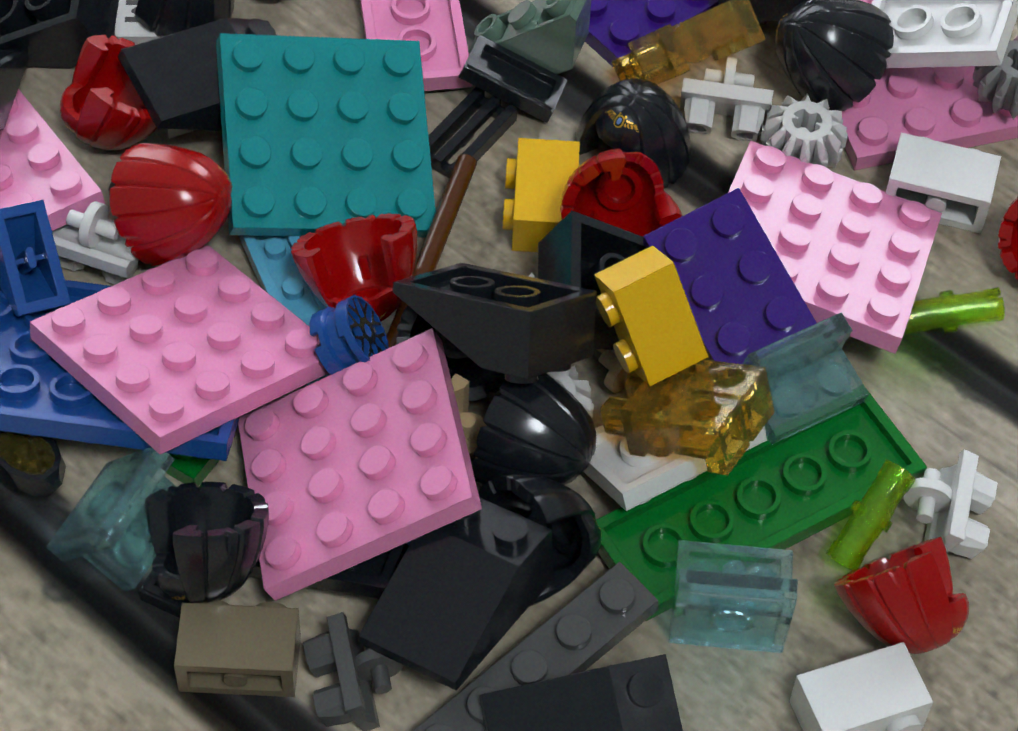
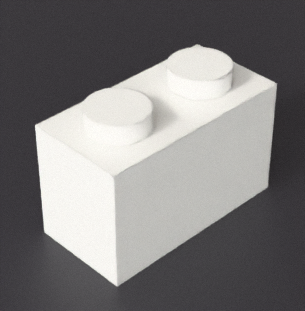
(945, 179)
(863, 694)

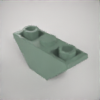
(541, 31)

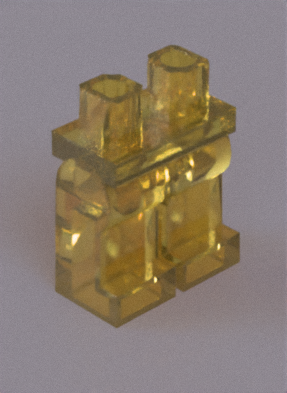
(675, 48)
(696, 413)

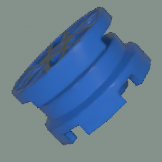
(347, 334)

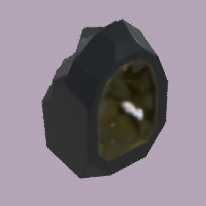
(30, 463)

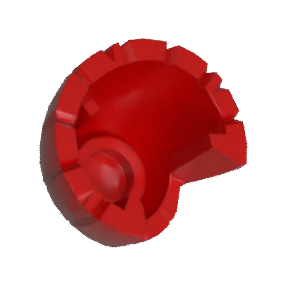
(102, 101)
(620, 191)
(168, 201)
(359, 260)
(907, 597)

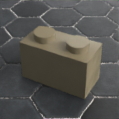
(238, 649)

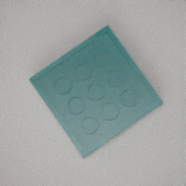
(322, 132)

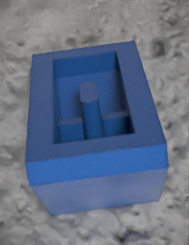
(29, 260)

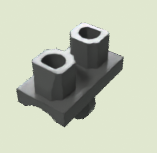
(356, 668)

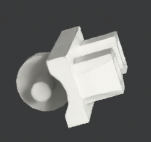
(727, 95)
(94, 242)
(945, 502)

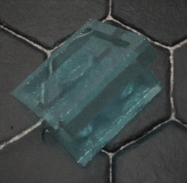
(809, 377)
(111, 518)
(732, 596)

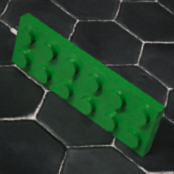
(766, 500)

